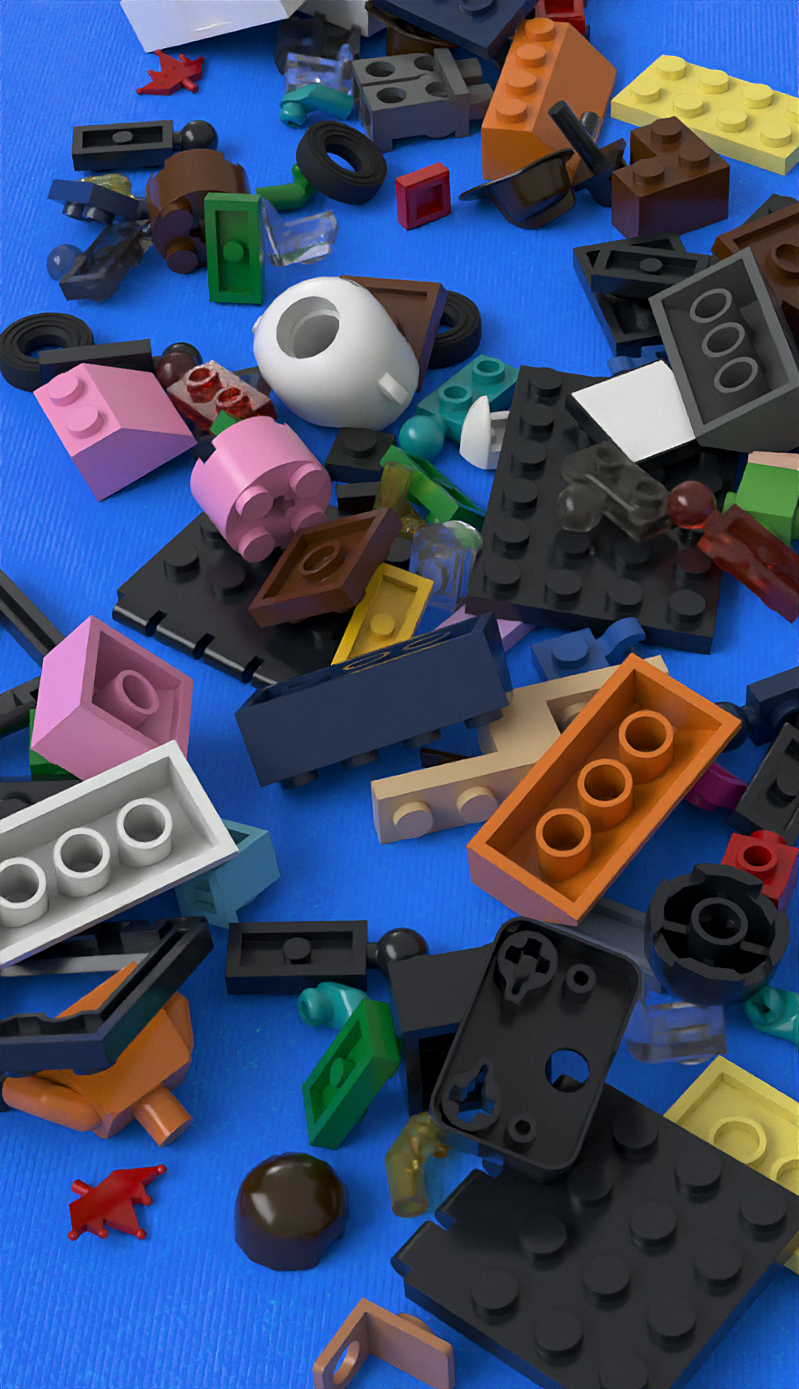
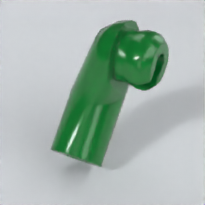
(289, 195)

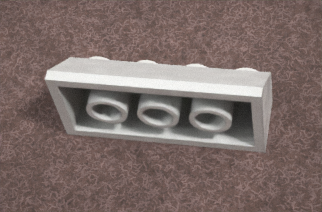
(104, 850)

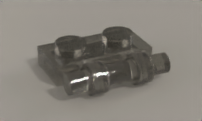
(314, 39)

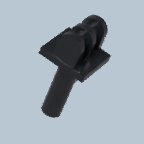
(595, 163)

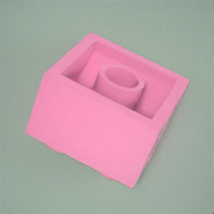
(113, 424)
(107, 702)

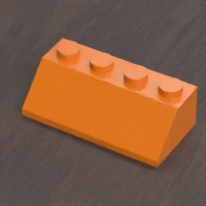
(542, 67)
(598, 794)

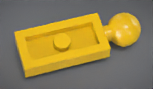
(387, 612)

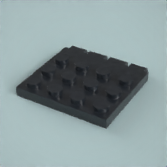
(198, 603)
(614, 1269)

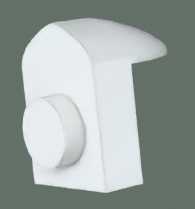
(483, 434)

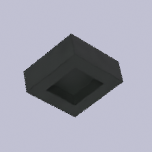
(357, 455)

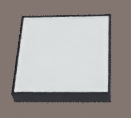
(638, 415)

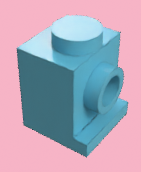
(234, 883)

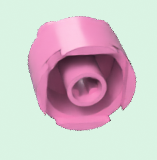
(261, 486)

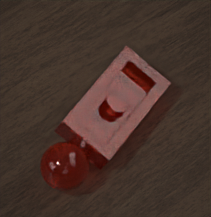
(207, 389)
(740, 547)

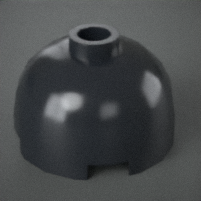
(714, 936)

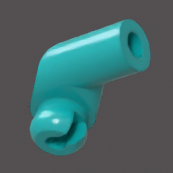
(312, 98)
(329, 1004)
(775, 1013)

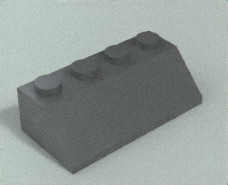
(732, 356)

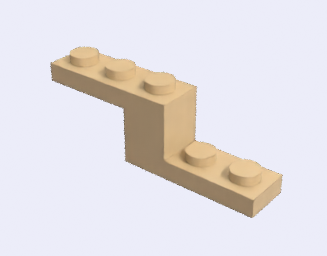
(510, 747)

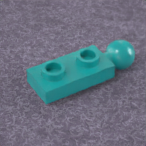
(446, 408)

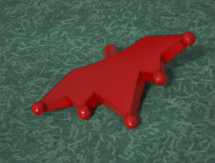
(173, 75)
(112, 1202)

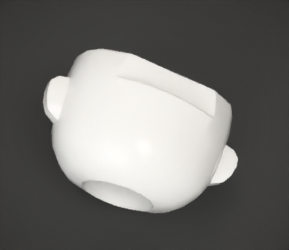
(335, 355)

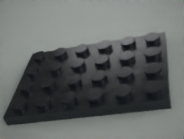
(592, 578)

